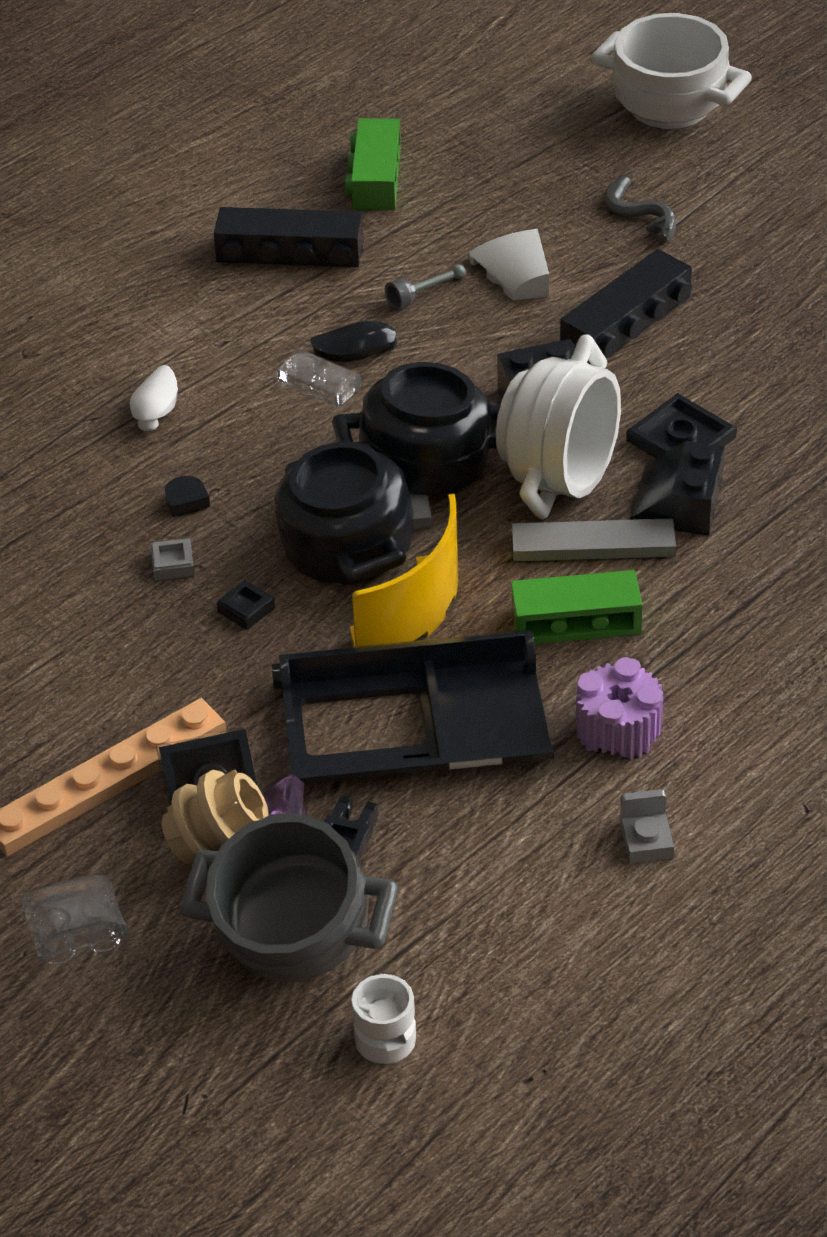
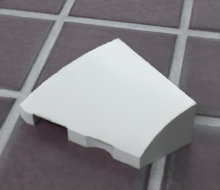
(515, 264)

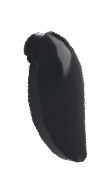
(355, 341)

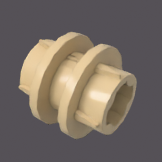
(211, 812)

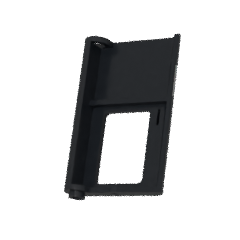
(473, 692)

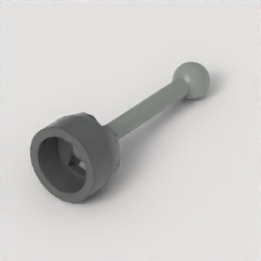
(402, 292)

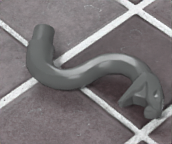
(663, 226)

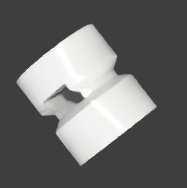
(384, 1018)

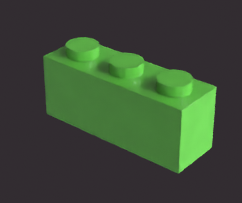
(374, 164)
(578, 606)

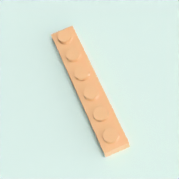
(100, 777)

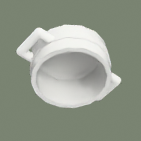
(671, 69)
(560, 426)

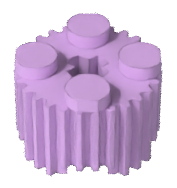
(619, 709)

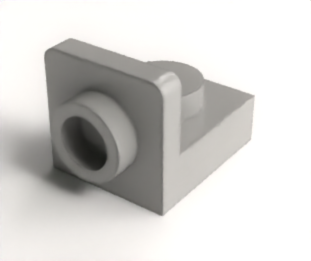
(645, 826)

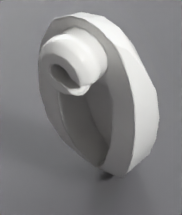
(154, 398)

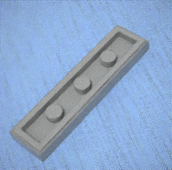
(593, 540)

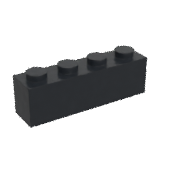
(289, 236)
(630, 303)

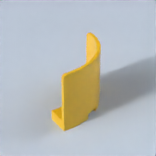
(412, 602)

